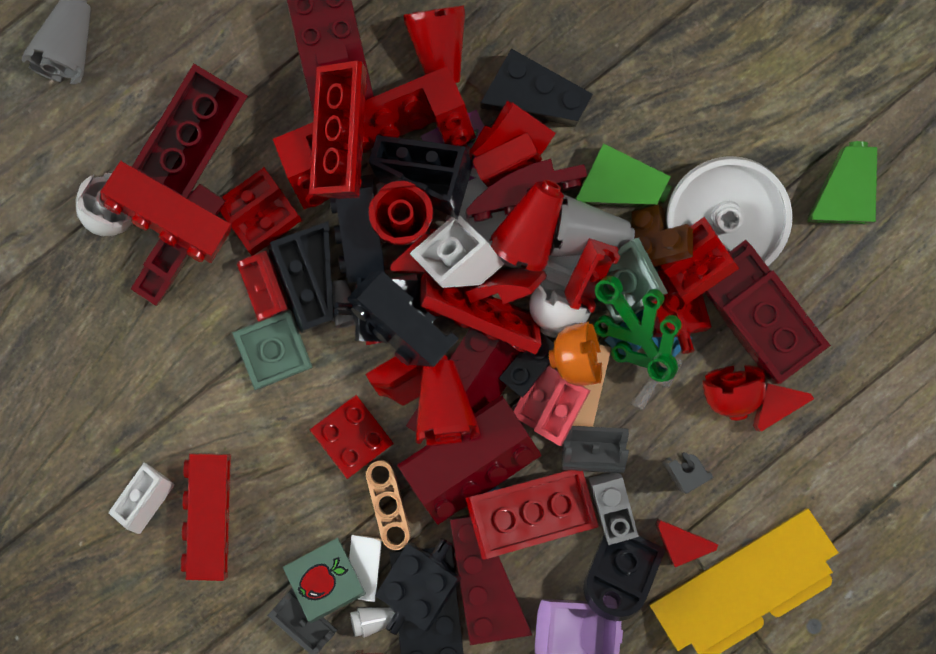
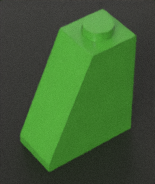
(623, 182)
(849, 188)

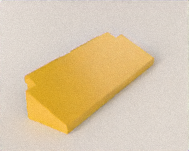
(760, 578)

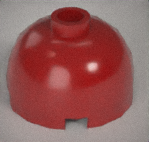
(735, 392)

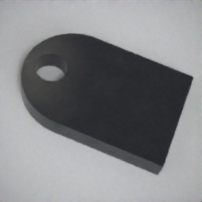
(624, 573)

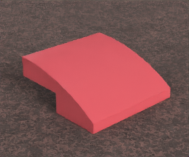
(551, 406)

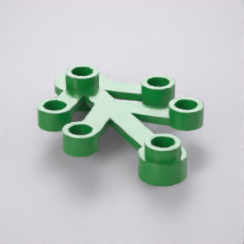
(638, 332)

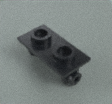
(527, 368)

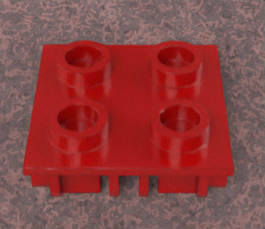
(351, 436)

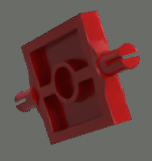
(692, 315)

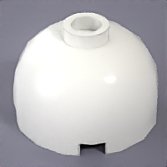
(94, 214)
(552, 310)

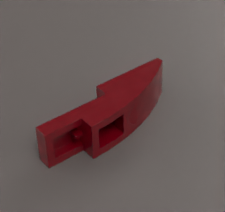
(512, 188)
(167, 261)

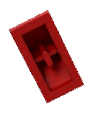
(778, 404)
(683, 545)

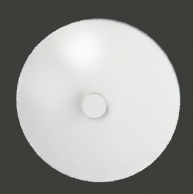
(739, 203)

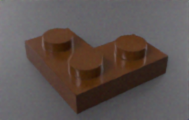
(661, 244)

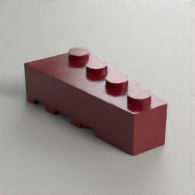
(487, 593)

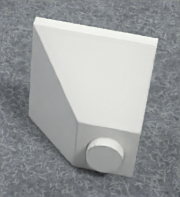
(457, 255)

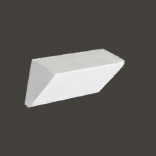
(141, 498)
(365, 559)

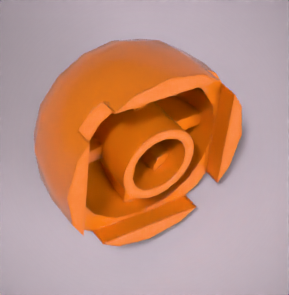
(576, 355)

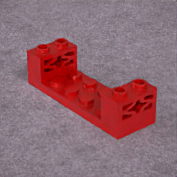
(387, 114)

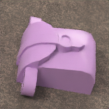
(576, 628)

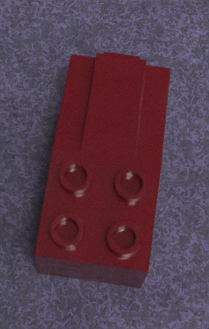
(326, 36)
(766, 316)

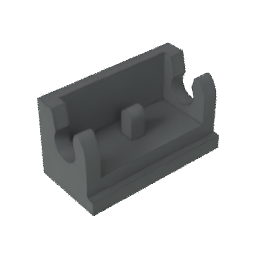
(595, 449)
(690, 476)
(291, 618)

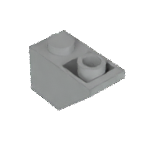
(613, 507)

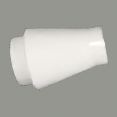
(370, 620)

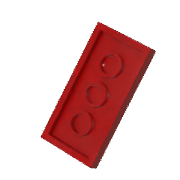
(485, 315)
(531, 513)

